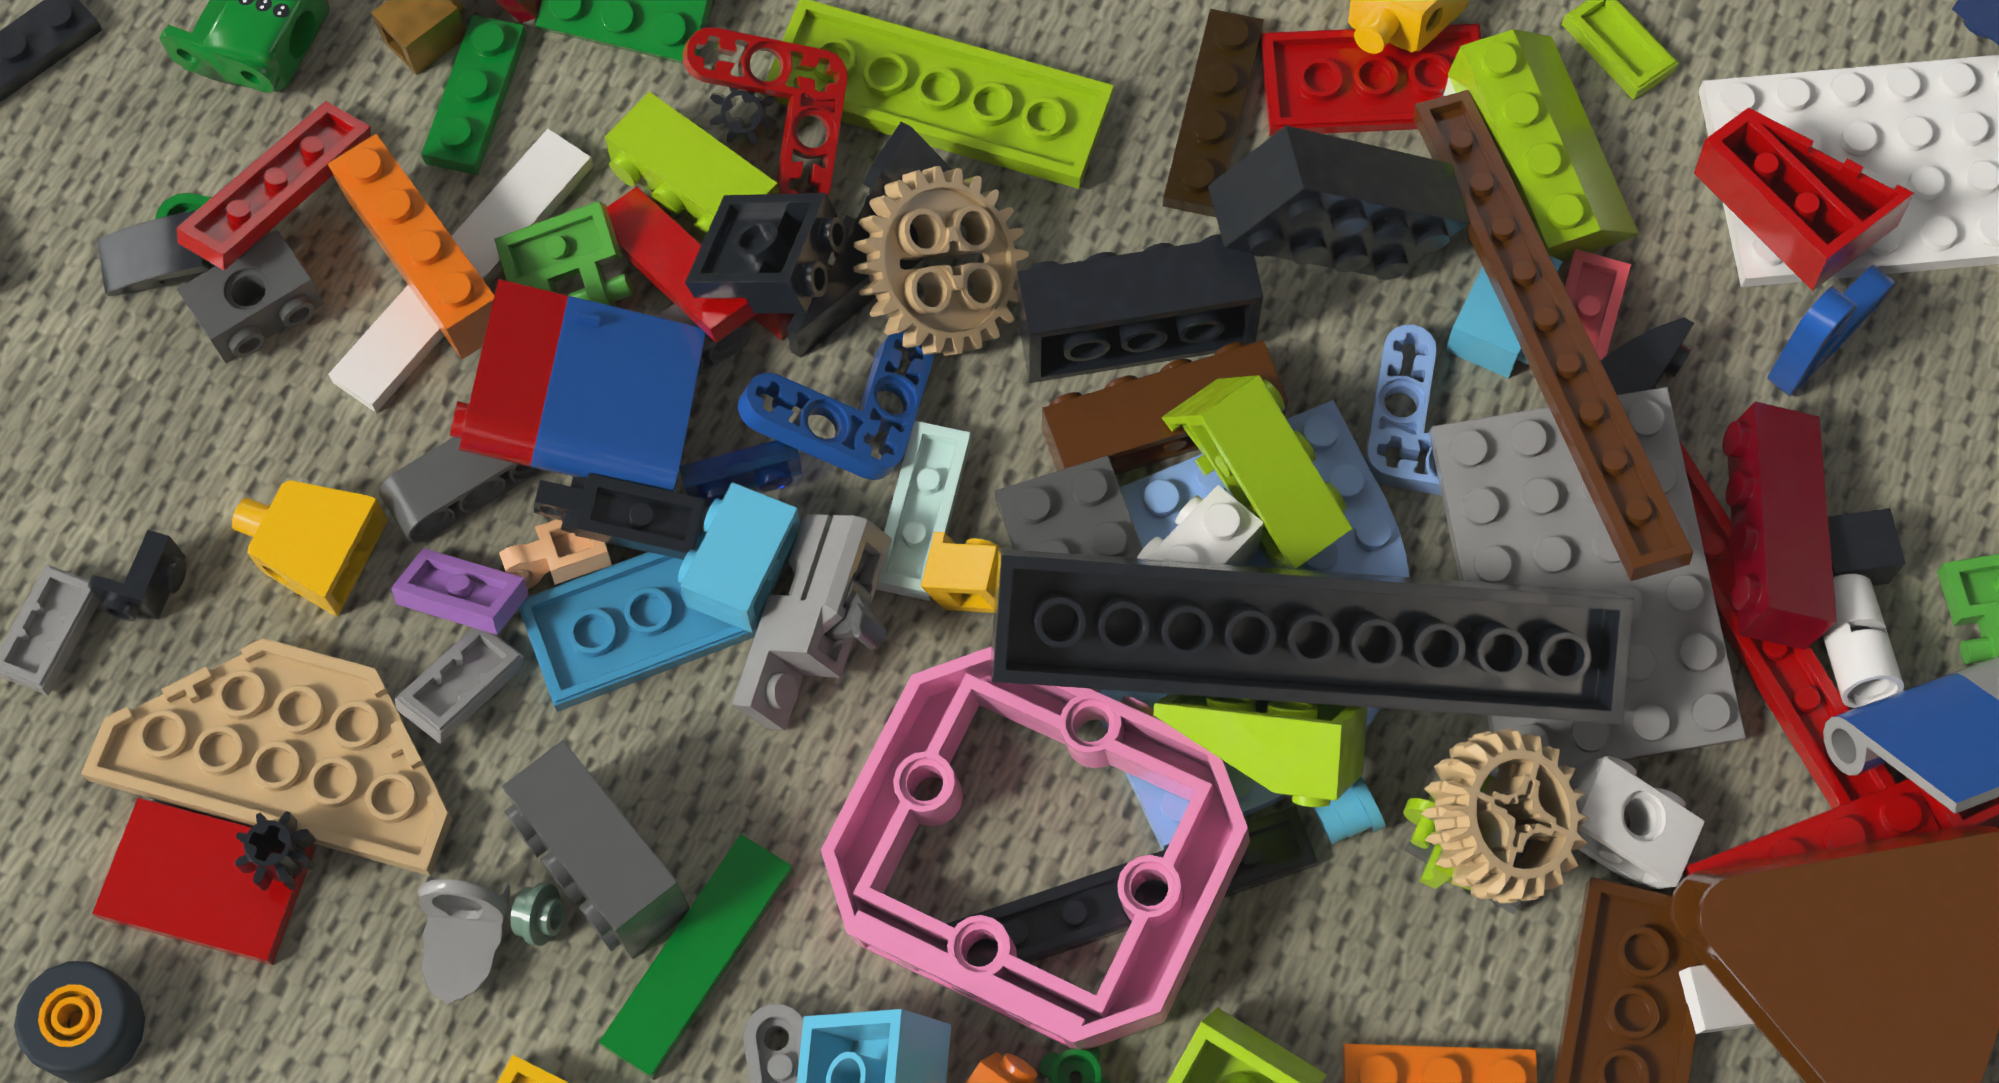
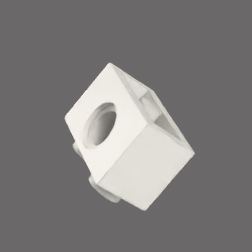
(1660, 830)

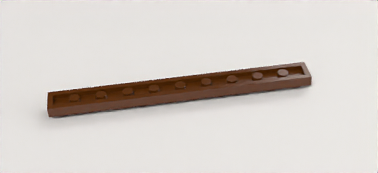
(1555, 342)

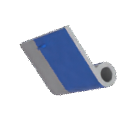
(1932, 733)

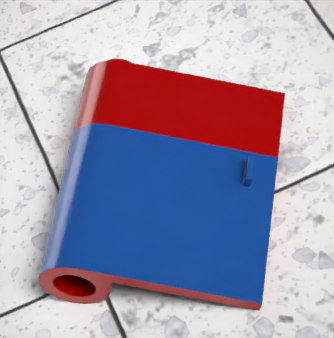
(581, 388)

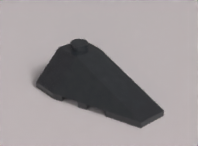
(901, 155)

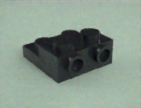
(768, 251)

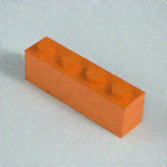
(416, 243)

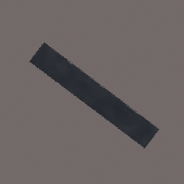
(1091, 905)

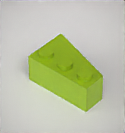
(1263, 466)

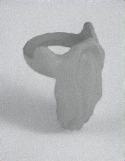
(460, 935)

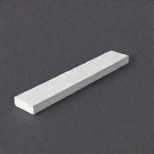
(405, 329)

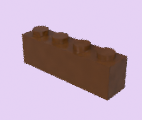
(1127, 413)

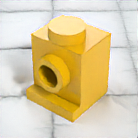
(962, 574)

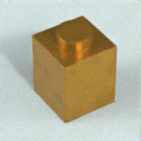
(420, 29)

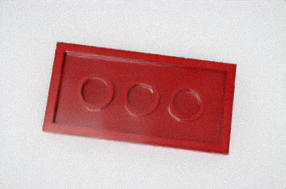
(1334, 86)

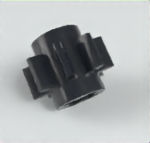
(737, 124)
(276, 866)

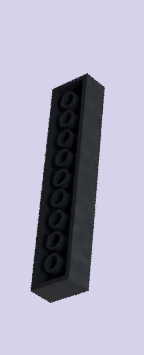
(1310, 636)

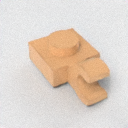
(557, 553)

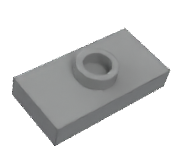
(47, 630)
(459, 683)

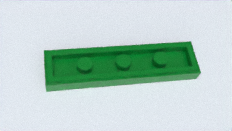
(696, 956)

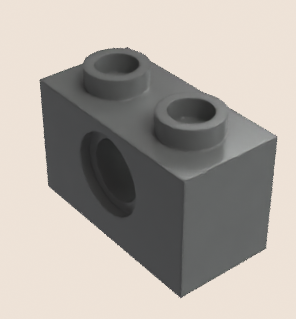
(265, 270)

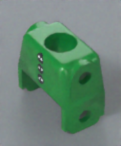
(248, 41)

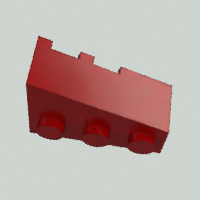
(1796, 197)

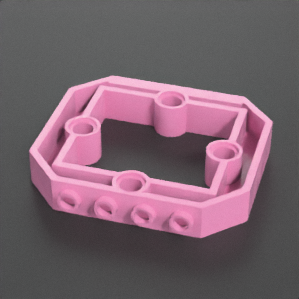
(1161, 938)

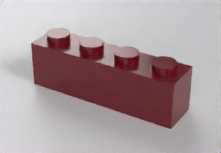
(1779, 526)

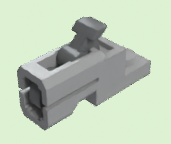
(815, 624)

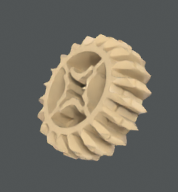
(1488, 828)

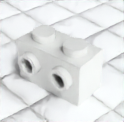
(1210, 532)

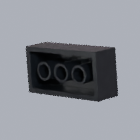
(1338, 204)
(1136, 308)

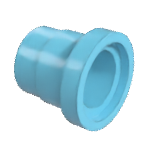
(1350, 813)

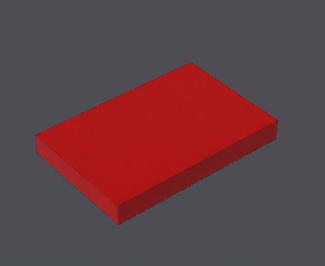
(182, 883)

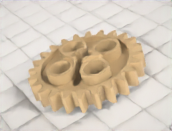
(935, 207)

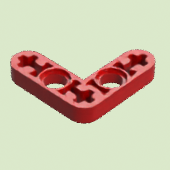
(803, 98)

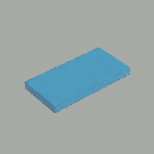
(619, 628)

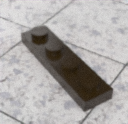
(1213, 110)

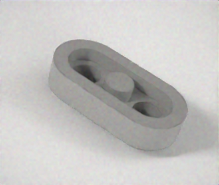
(766, 1064)

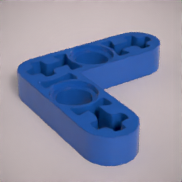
(1827, 327)
(852, 426)

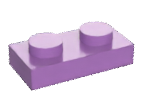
(460, 591)

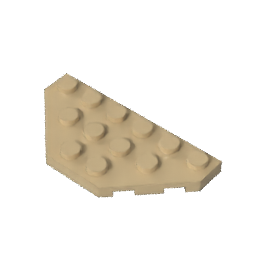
(281, 737)

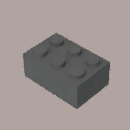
(593, 852)

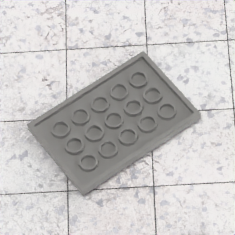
(1528, 520)

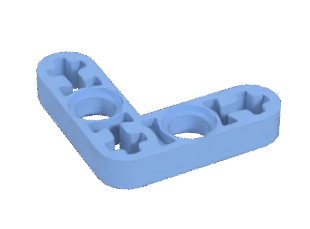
(1403, 432)

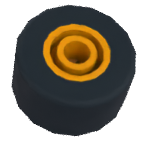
(99, 1036)

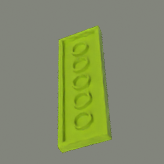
(955, 93)

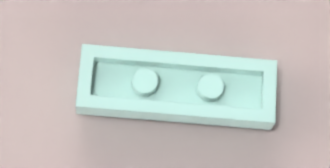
(922, 504)

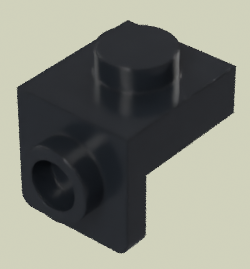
(152, 577)

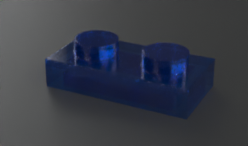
(763, 465)

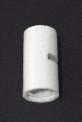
(1860, 644)

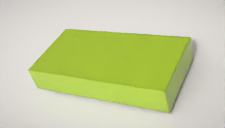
(1620, 45)

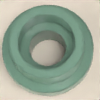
(537, 913)

